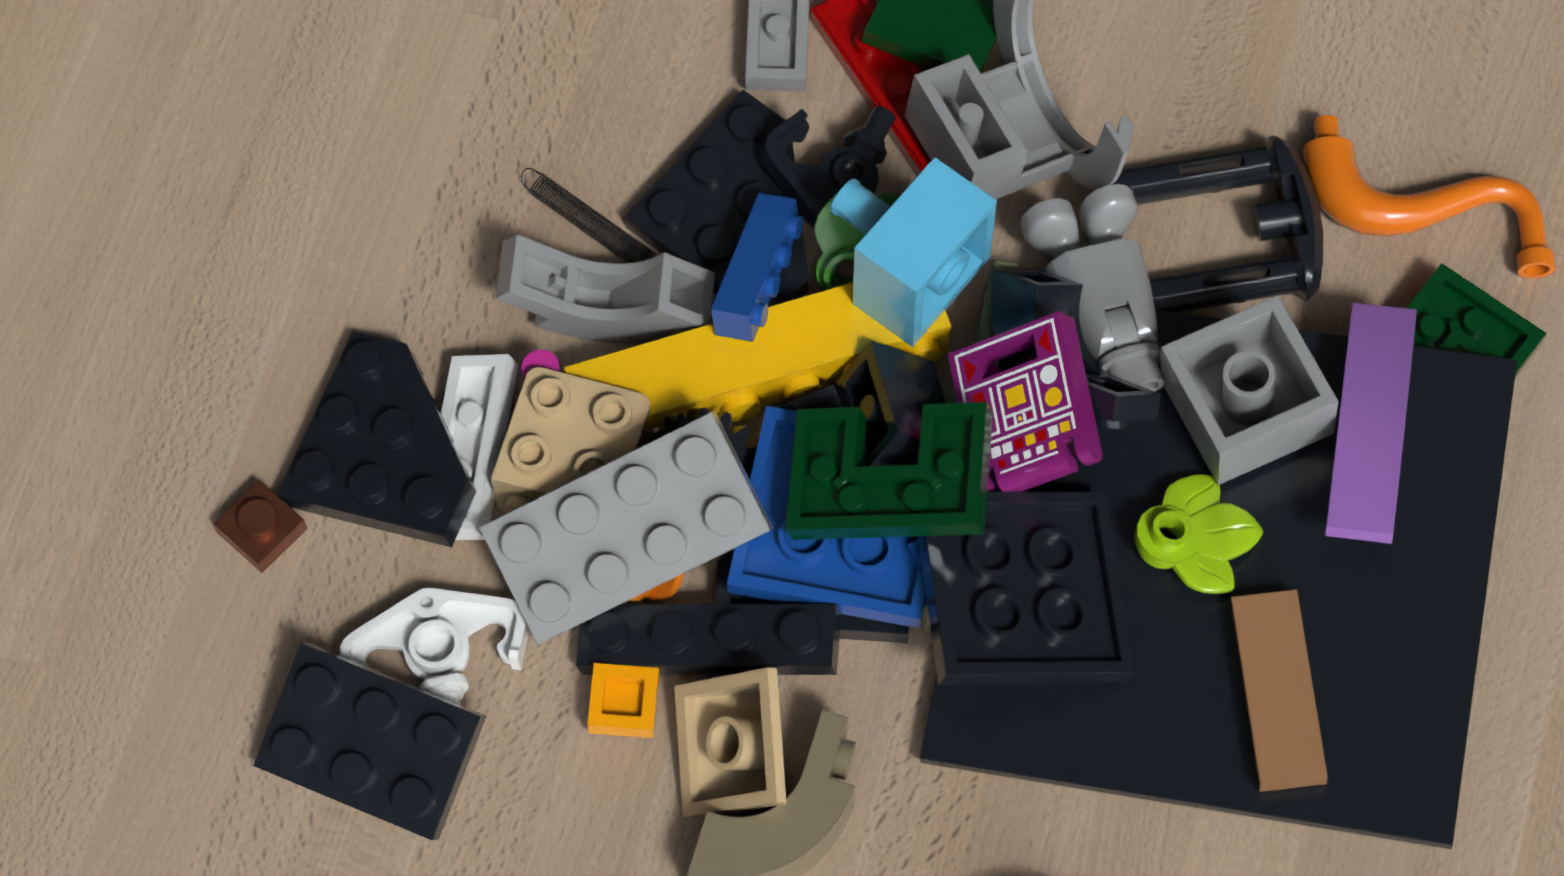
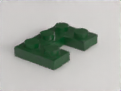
(1468, 320)
(938, 497)

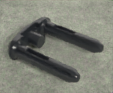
(1292, 216)

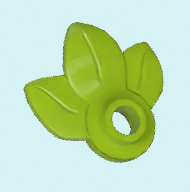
(1205, 533)

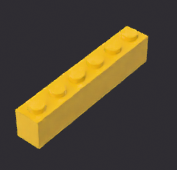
(795, 353)

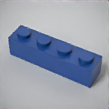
(756, 267)

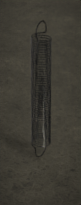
(591, 216)

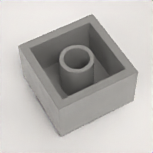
(1248, 390)

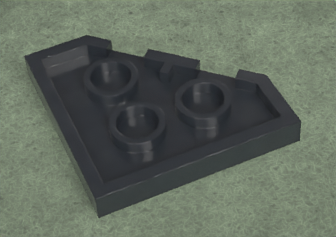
(710, 192)
(380, 449)

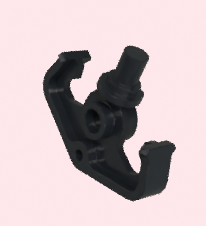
(818, 184)

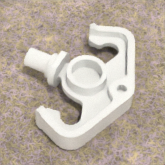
(434, 636)

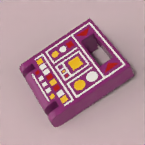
(1033, 405)

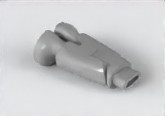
(1116, 291)

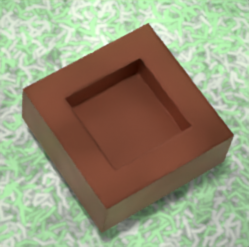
(260, 526)

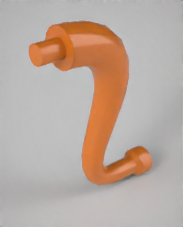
(1368, 211)

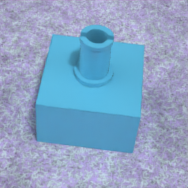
(918, 248)

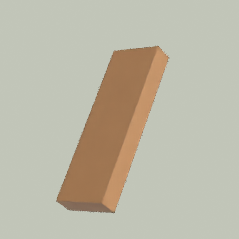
(1278, 691)

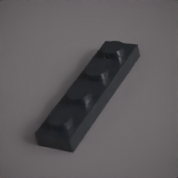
(714, 638)

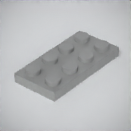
(626, 527)

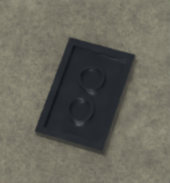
(369, 741)

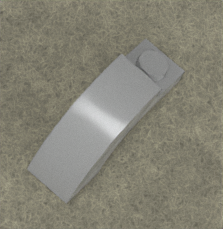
(604, 299)

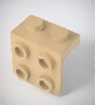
(562, 433)

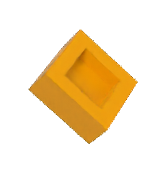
(623, 700)

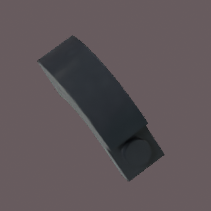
(1032, 293)

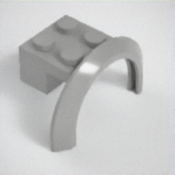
(1005, 123)

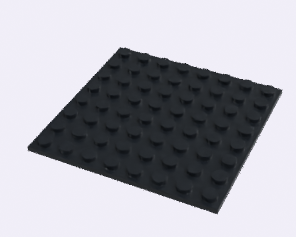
(1382, 623)

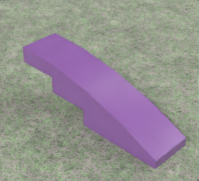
(1371, 423)

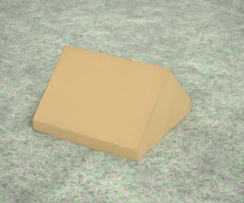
(730, 744)

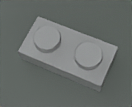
(777, 45)

